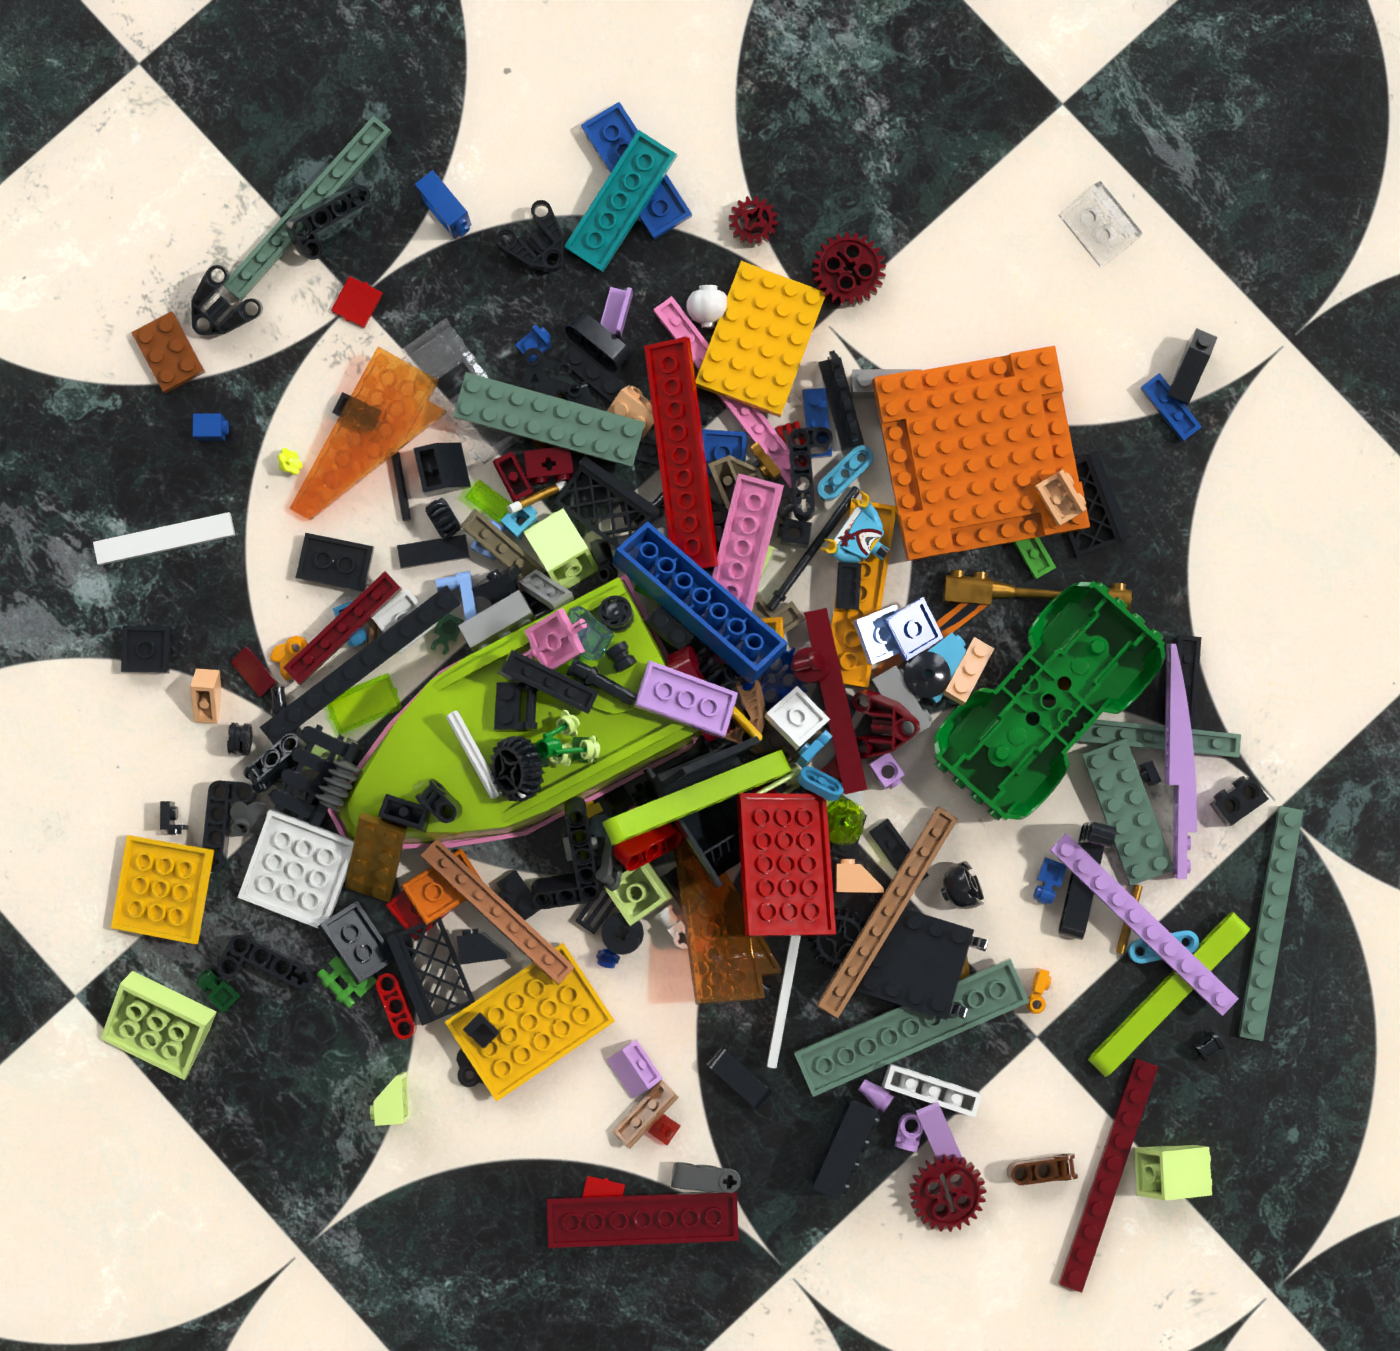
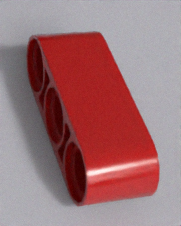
(647, 846)
(405, 1014)

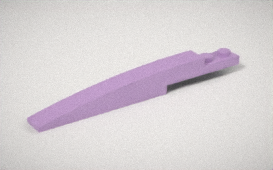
(1179, 762)

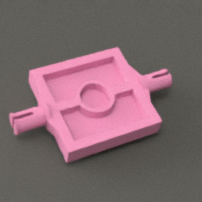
(555, 639)

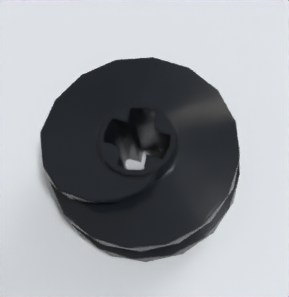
(617, 945)

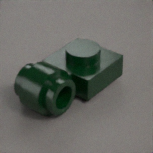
(222, 994)

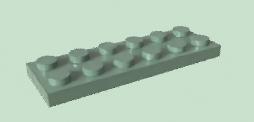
(1129, 810)

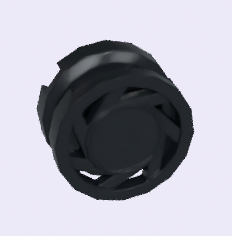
(616, 614)
(240, 739)

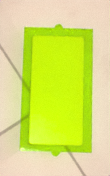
(364, 704)

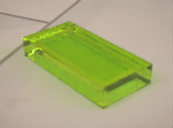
(488, 501)

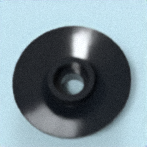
(923, 686)

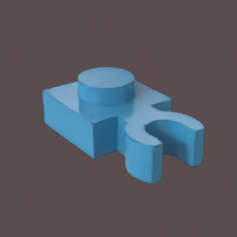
(808, 751)

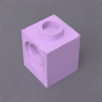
(886, 760)

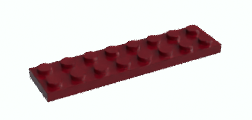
(642, 1219)

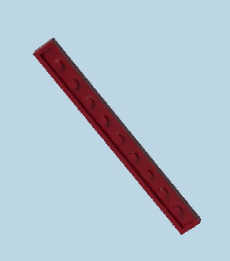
(1108, 1175)

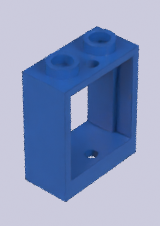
(443, 204)

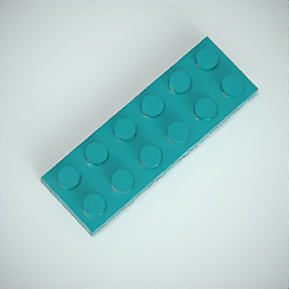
(620, 200)

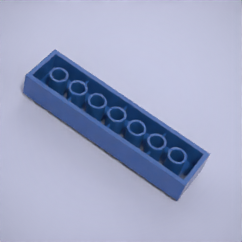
(699, 602)

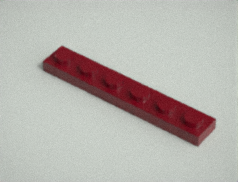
(342, 628)

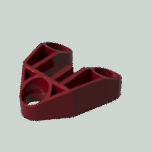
(884, 707)

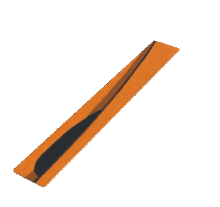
(947, 625)

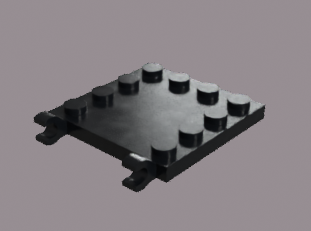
(921, 965)

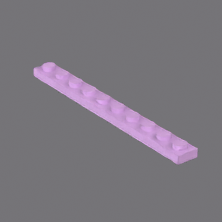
(1143, 924)

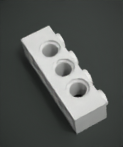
(931, 1090)

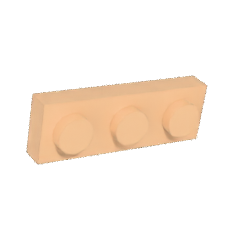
(968, 671)

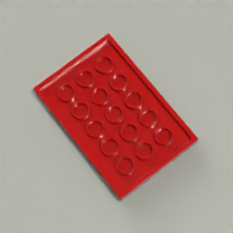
(785, 865)

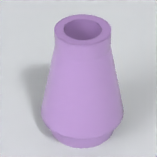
(876, 1095)

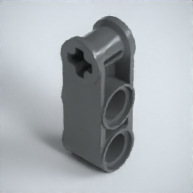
(703, 1177)

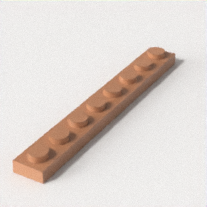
(497, 912)

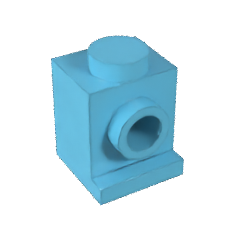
(510, 521)

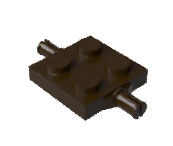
(772, 742)

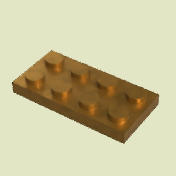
(375, 857)

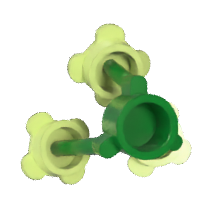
(561, 753)

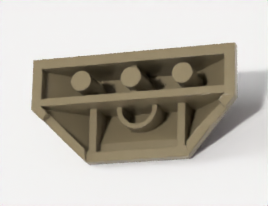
(725, 475)

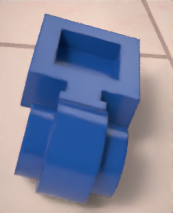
(1051, 874)

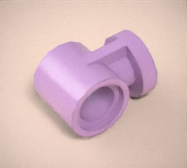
(905, 1139)

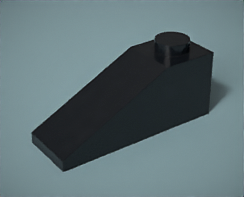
(1191, 366)

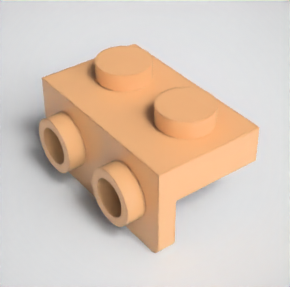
(634, 405)
(1061, 497)

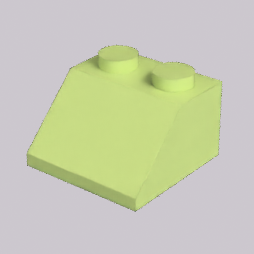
(640, 893)
(392, 1104)

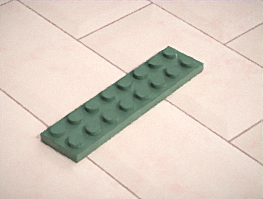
(549, 419)

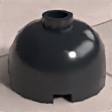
(961, 887)

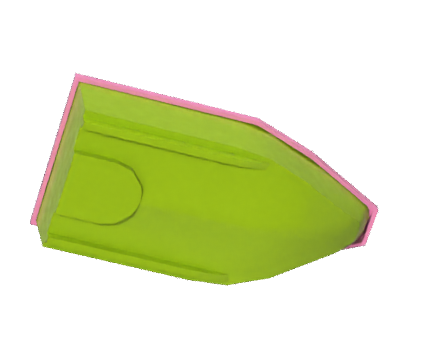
(423, 745)

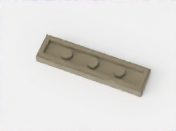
(498, 544)

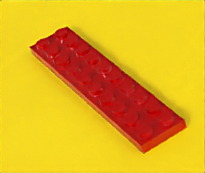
(681, 450)

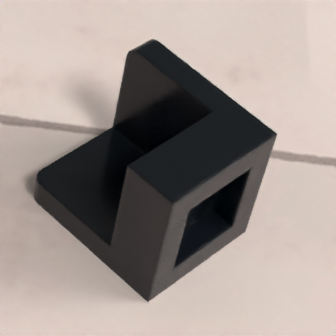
(481, 1030)

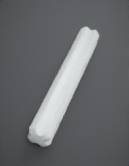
(473, 753)

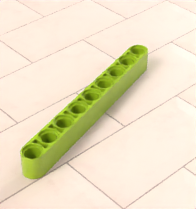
(696, 797)
(1165, 997)

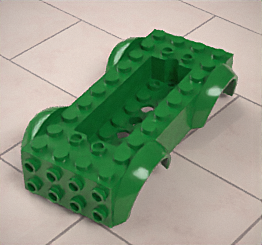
(1076, 637)

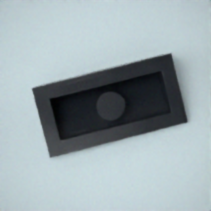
(404, 813)

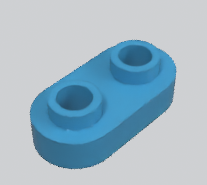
(820, 783)

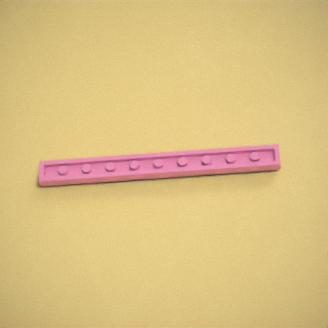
(748, 417)

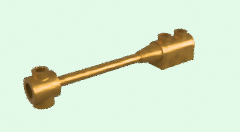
(982, 590)

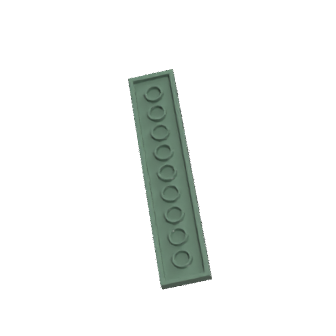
(908, 1031)

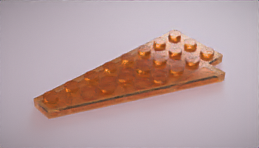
(377, 422)
(721, 958)

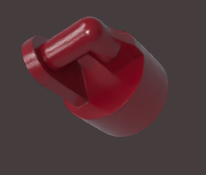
(810, 665)

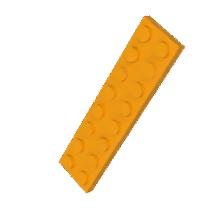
(873, 575)

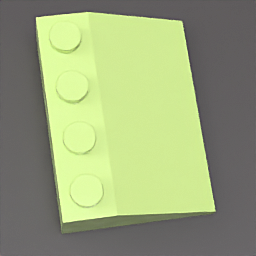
(157, 1024)

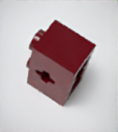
(537, 461)

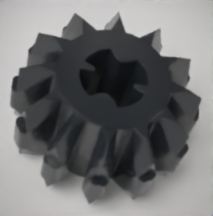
(443, 518)

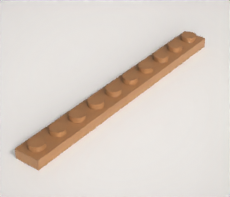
(886, 912)

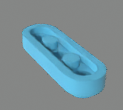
(847, 464)
(1150, 956)

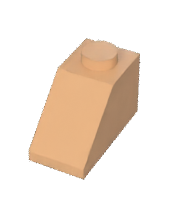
(206, 695)
(854, 878)

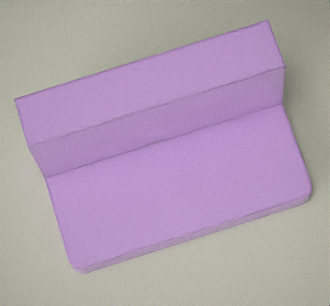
(616, 310)
(634, 1069)

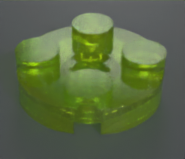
(853, 823)

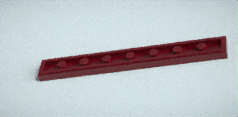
(837, 704)

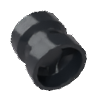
(620, 656)

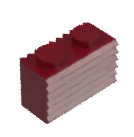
(513, 476)

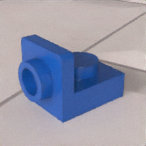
(537, 339)

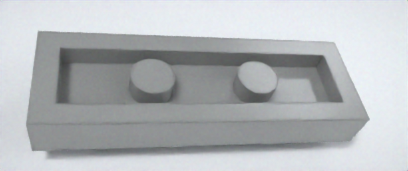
(546, 590)

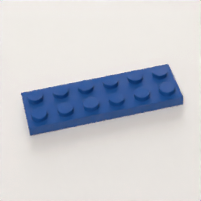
(610, 136)

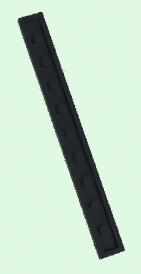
(360, 665)

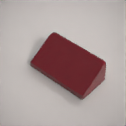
(254, 671)

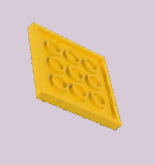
(162, 889)

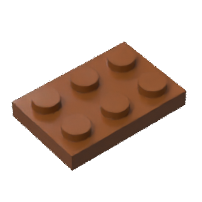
(168, 352)

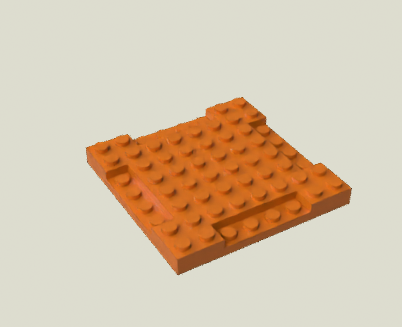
(972, 447)

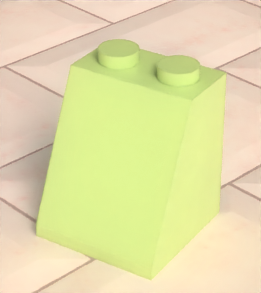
(561, 549)
(1173, 1172)

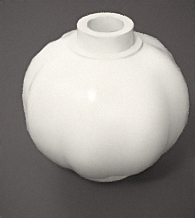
(707, 305)

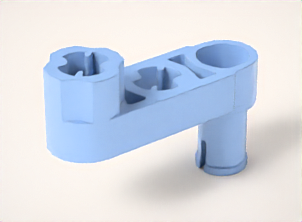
(464, 583)

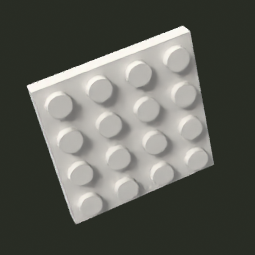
(297, 869)

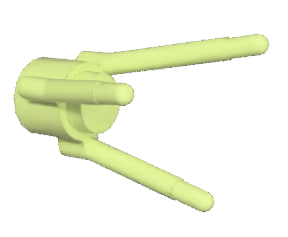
(789, 779)

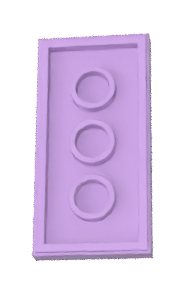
(686, 699)

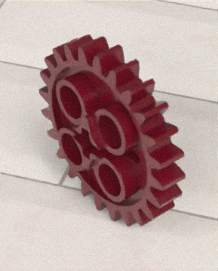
(831, 279)
(967, 1185)

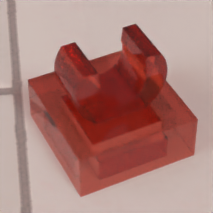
(664, 1129)

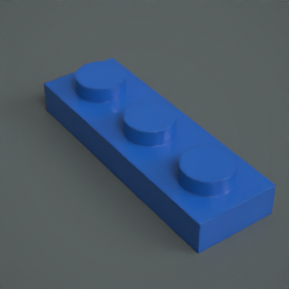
(1172, 411)
(816, 414)

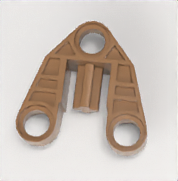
(755, 706)

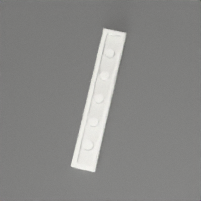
(164, 538)
(783, 1001)

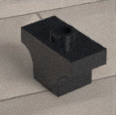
(498, 584)

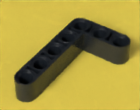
(575, 887)
(1079, 897)

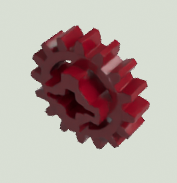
(760, 226)

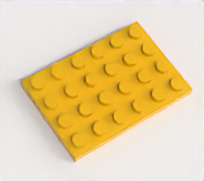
(760, 339)
(535, 1024)

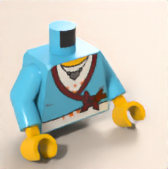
(858, 535)

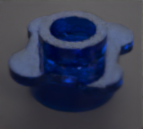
(607, 958)

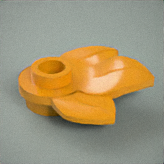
(284, 653)

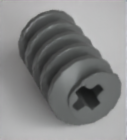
(338, 784)

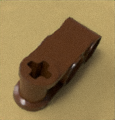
(1059, 1169)

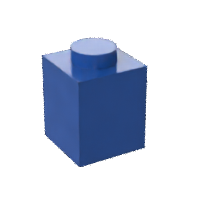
(210, 427)

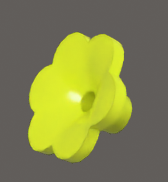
(289, 461)

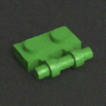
(344, 995)

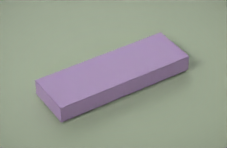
(938, 1131)

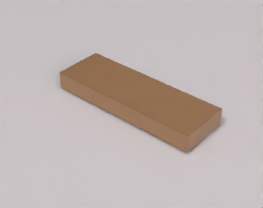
(645, 1114)

